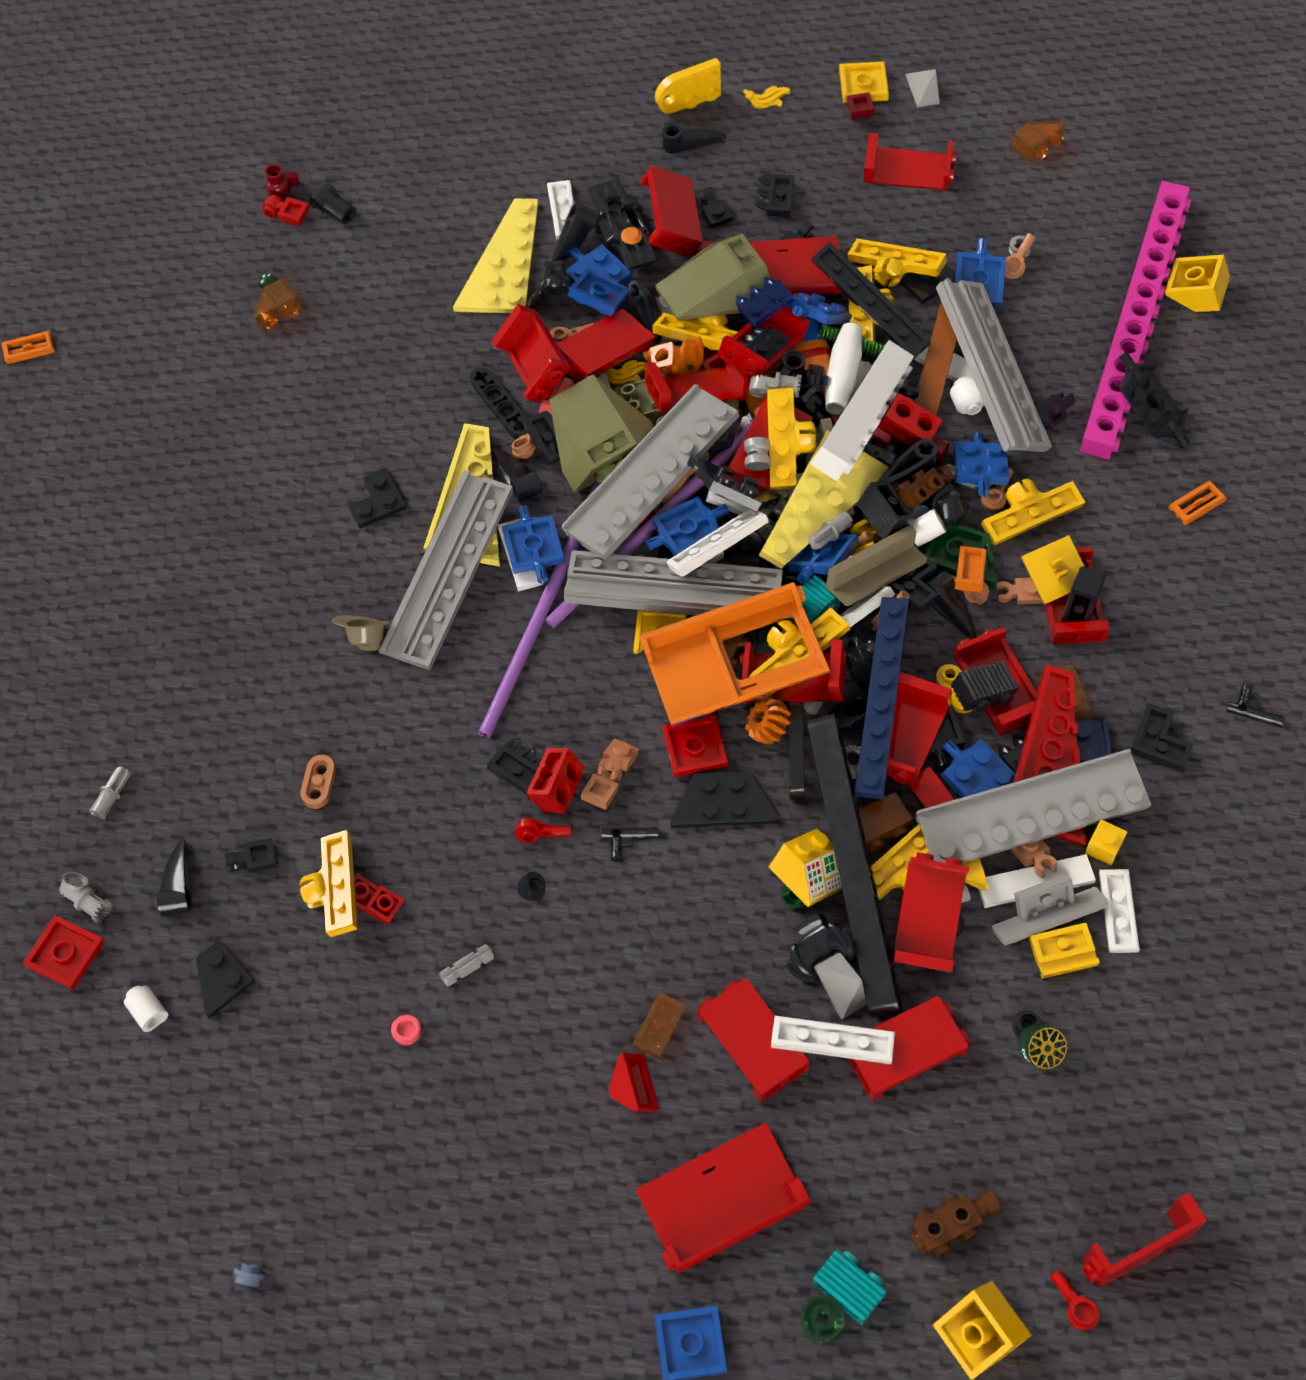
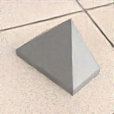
(924, 87)
(841, 985)

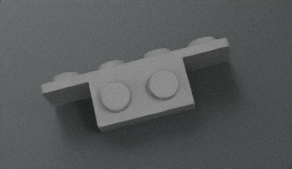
(1047, 907)

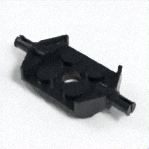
(1141, 385)

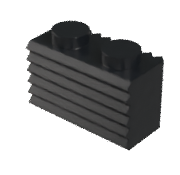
(884, 509)
(1083, 595)
(985, 686)

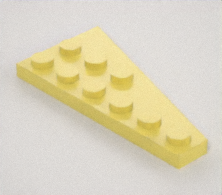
(505, 267)
(474, 456)
(817, 500)

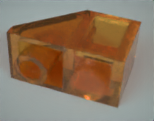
(1033, 139)
(277, 297)

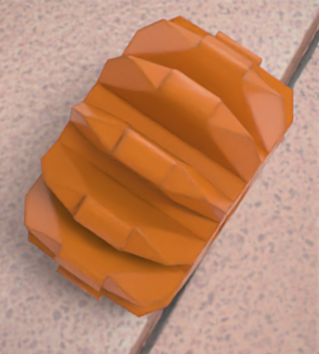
(768, 720)

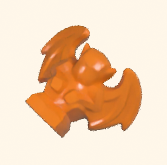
(674, 360)

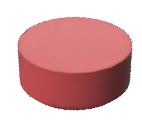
(406, 1030)

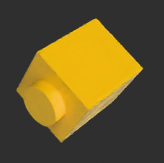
(1106, 842)

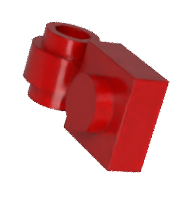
(291, 211)

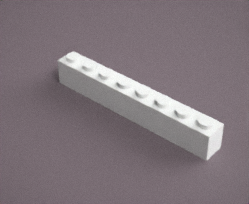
(863, 412)

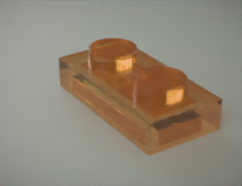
(659, 1025)

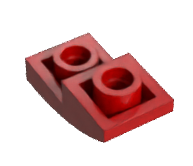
(930, 789)
(376, 900)

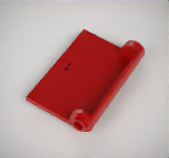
(793, 265)
(713, 1211)

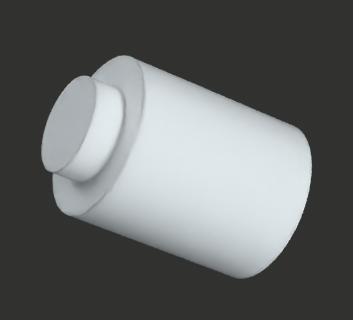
(928, 527)
(145, 1007)

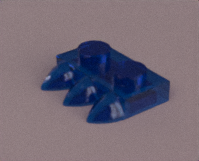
(764, 302)

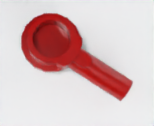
(530, 830)
(1082, 1311)

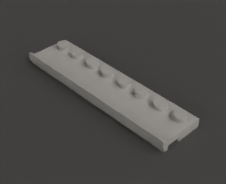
(993, 366)
(649, 472)
(446, 570)
(652, 586)
(1034, 808)

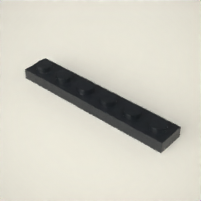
(870, 300)

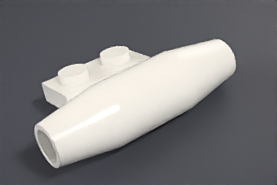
(845, 369)

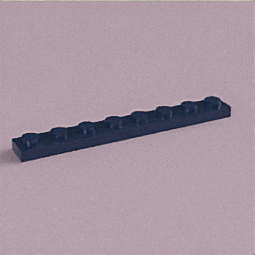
(882, 698)

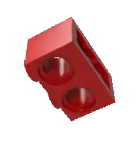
(907, 427)
(555, 780)

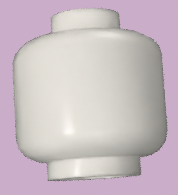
(966, 396)

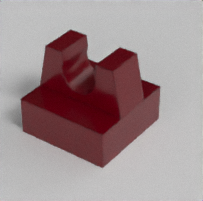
(860, 105)

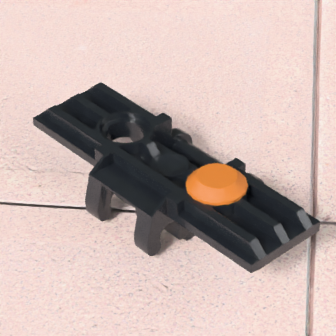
(616, 225)

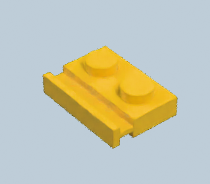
(1064, 950)

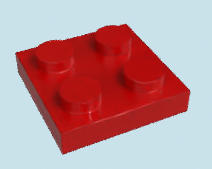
(695, 746)
(64, 952)

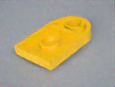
(690, 87)

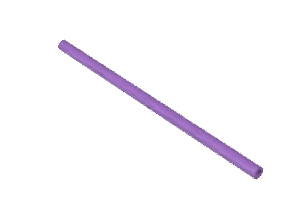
(648, 529)
(529, 637)

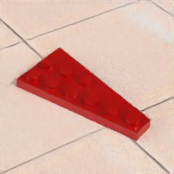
(1052, 734)

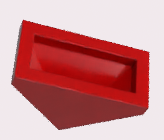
(632, 1083)

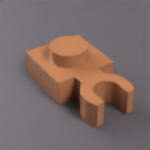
(1022, 590)
(616, 757)
(601, 789)
(1036, 854)

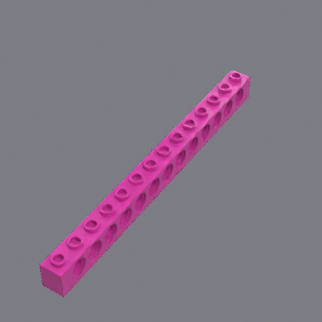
(1135, 319)

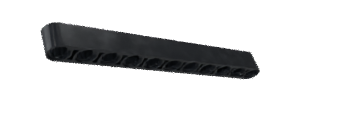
(854, 867)

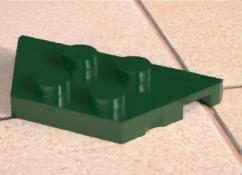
(946, 547)

